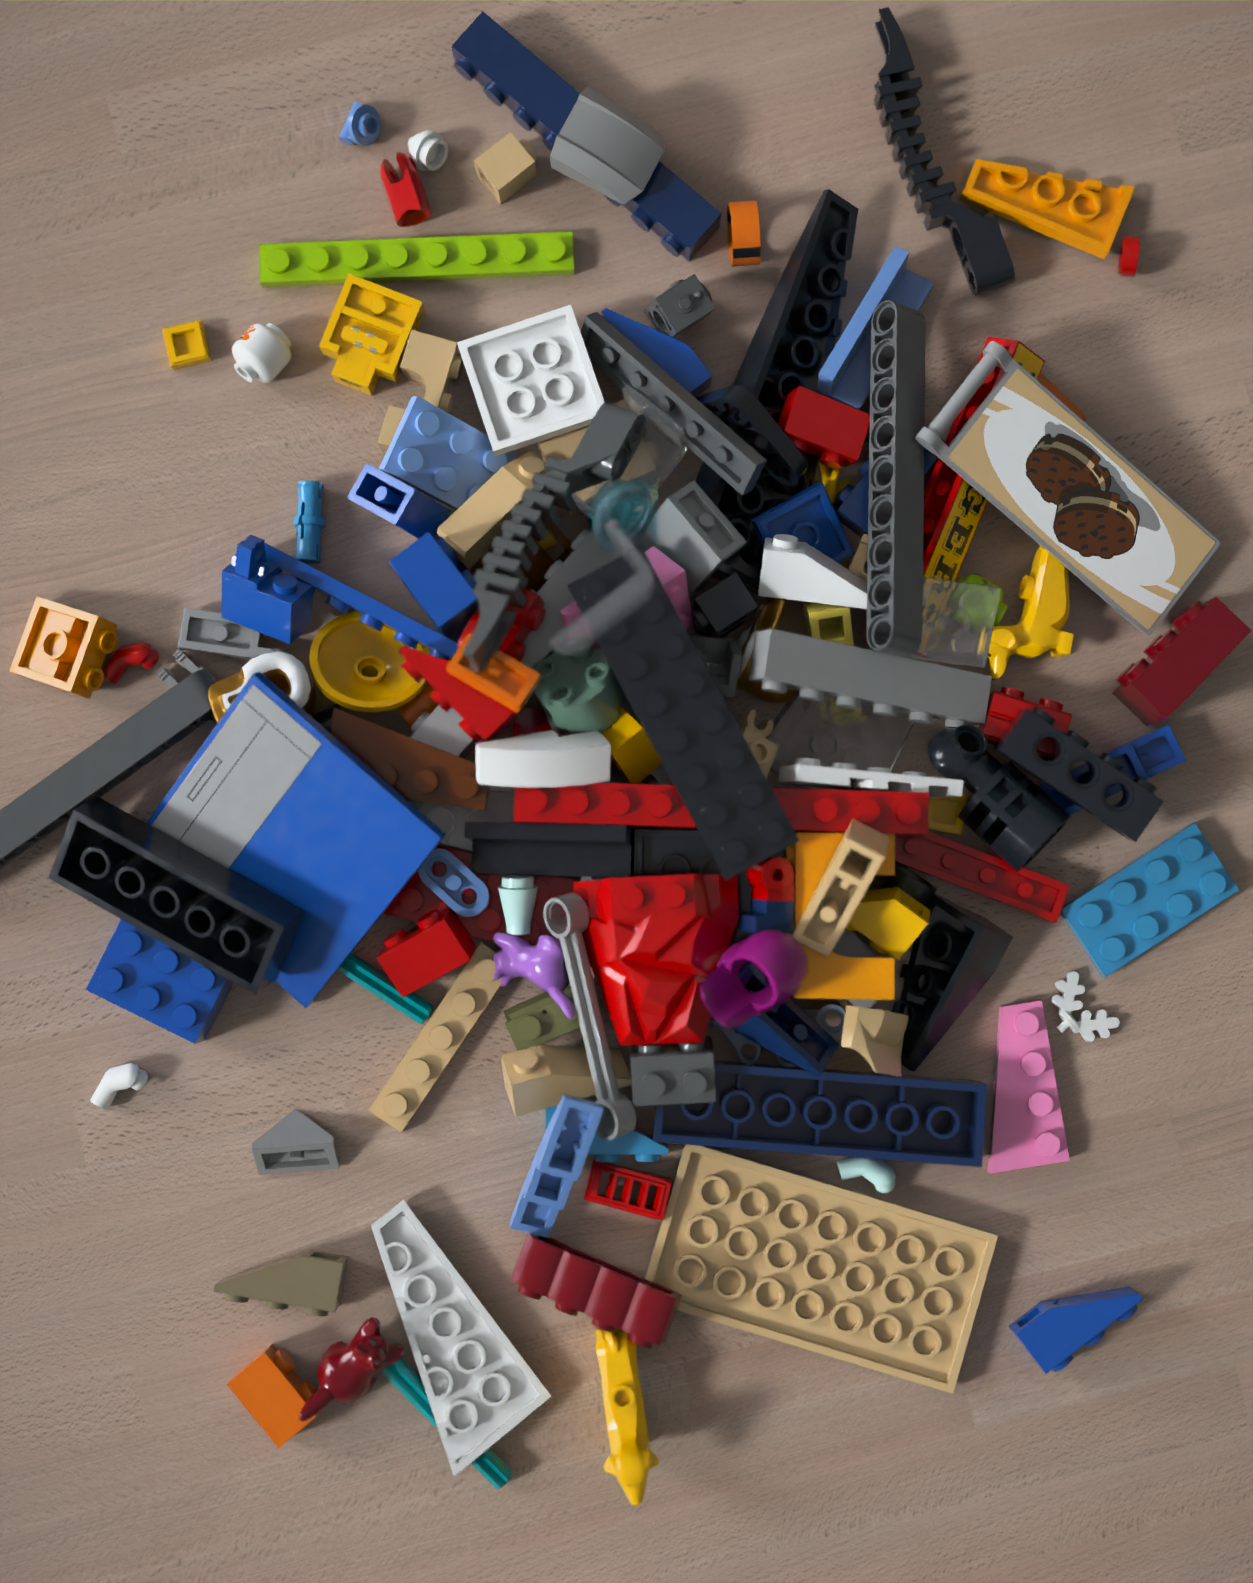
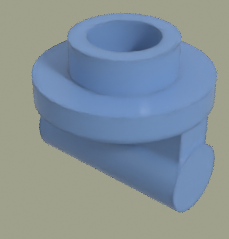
(361, 125)

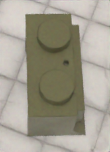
(539, 1020)

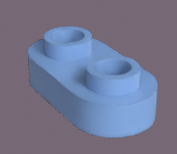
(454, 883)

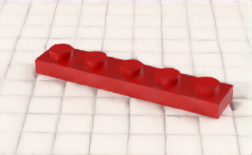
(982, 874)

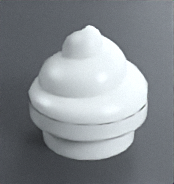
(428, 150)

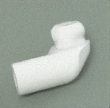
(118, 1079)

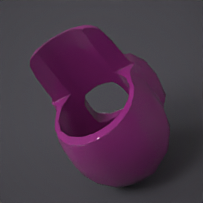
(780, 961)

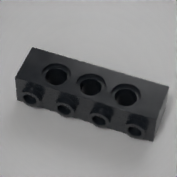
(1138, 799)

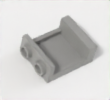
(692, 535)

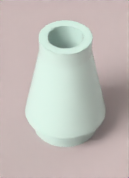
(518, 902)

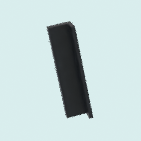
(550, 849)

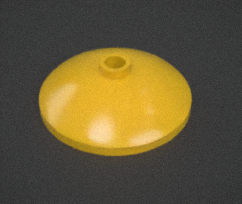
(348, 652)

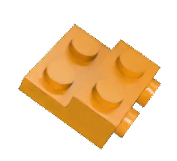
(64, 648)

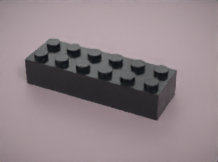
(176, 894)

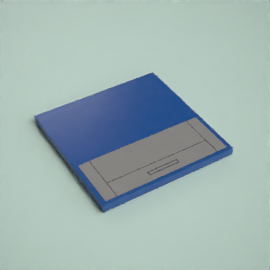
(302, 821)

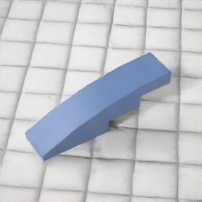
(556, 1165)

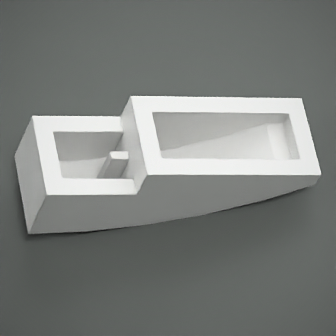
(544, 760)

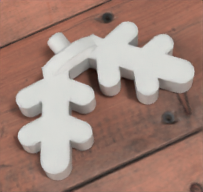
(1067, 1004)

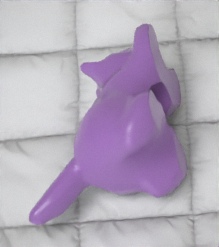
(538, 963)

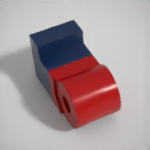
(770, 897)

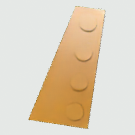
(1060, 208)

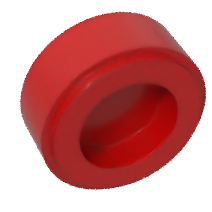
(1128, 256)

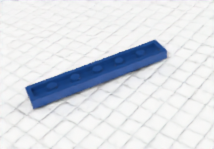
(373, 612)

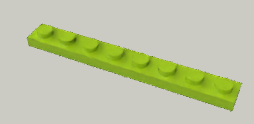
(417, 259)

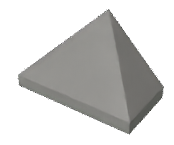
(295, 1146)

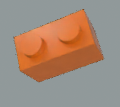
(273, 1394)

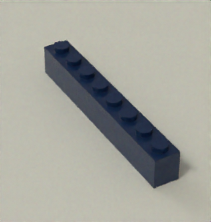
(544, 102)

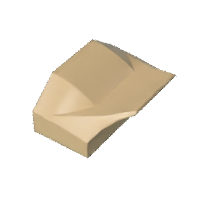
(876, 1037)

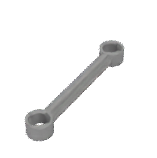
(618, 1112)

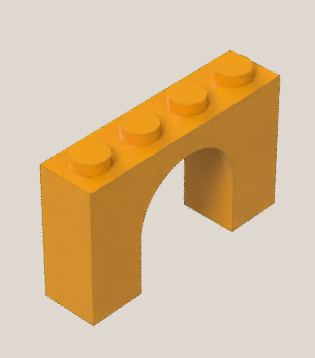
(835, 975)

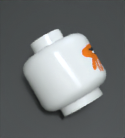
(261, 353)

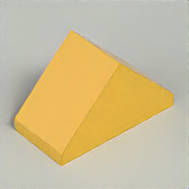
(631, 748)

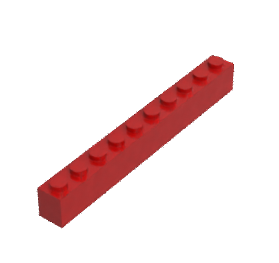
(662, 808)

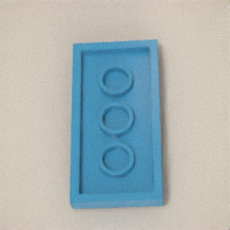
(1148, 899)

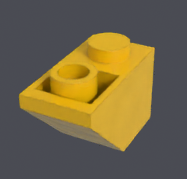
(889, 920)

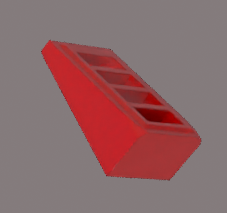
(655, 1212)

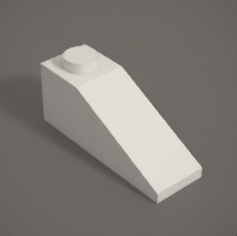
(804, 574)

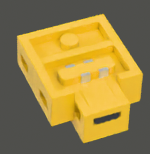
(369, 333)

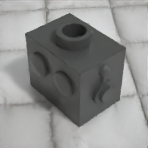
(680, 306)

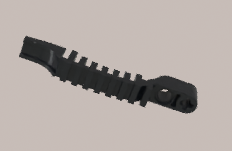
(974, 235)

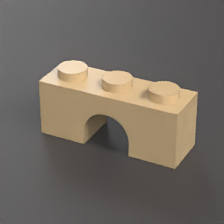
(432, 363)

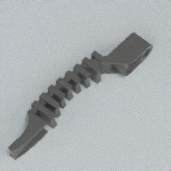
(598, 458)

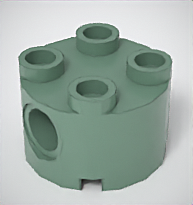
(578, 691)

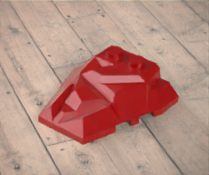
(654, 949)

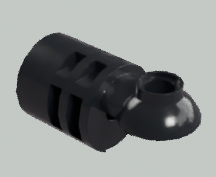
(1006, 805)

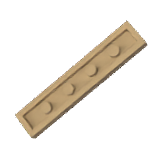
(438, 1041)

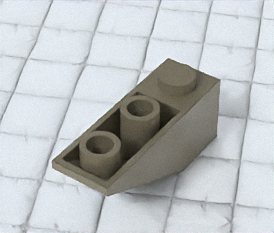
(301, 1280)

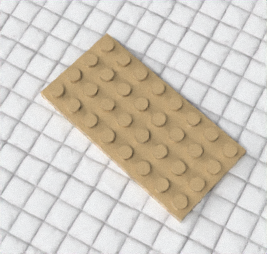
(821, 1266)

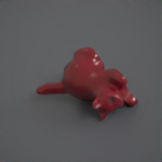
(350, 1369)

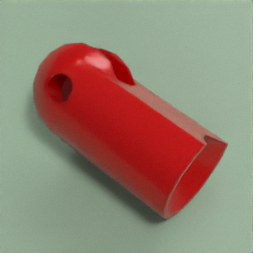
(407, 195)

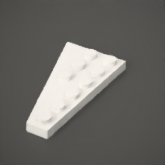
(465, 1360)

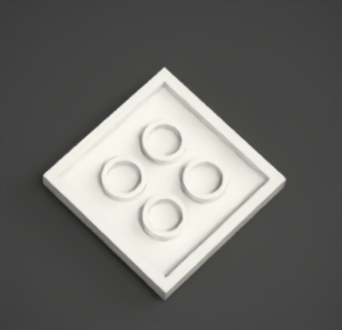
(532, 380)

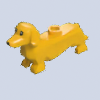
(1042, 617)
(625, 1413)

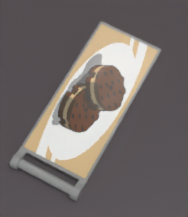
(1072, 492)

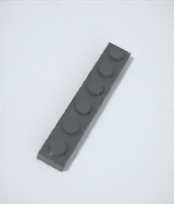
(704, 431)

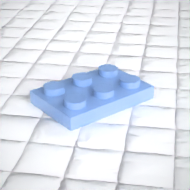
(441, 454)

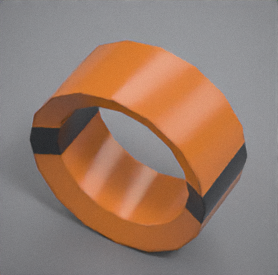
(743, 233)

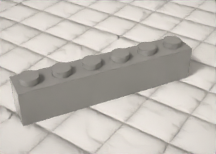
(868, 678)

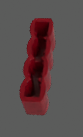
(596, 1288)

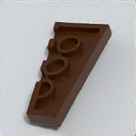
(411, 766)

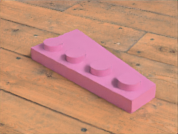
(1026, 1108)

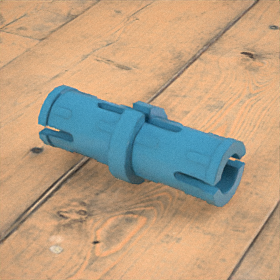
(309, 521)

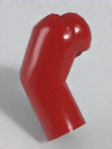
(127, 656)

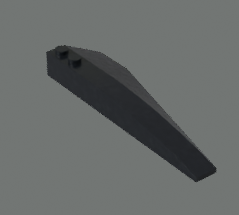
(785, 354)

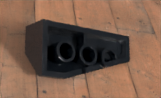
(945, 973)

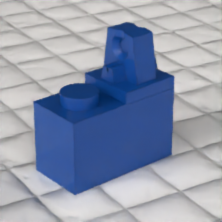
(397, 503)
(262, 597)

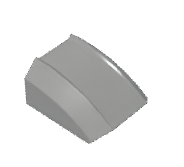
(606, 147)

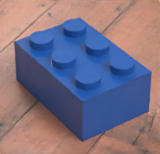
(437, 583)
(159, 983)

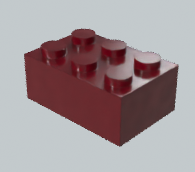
(1180, 660)

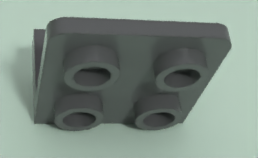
(673, 1073)

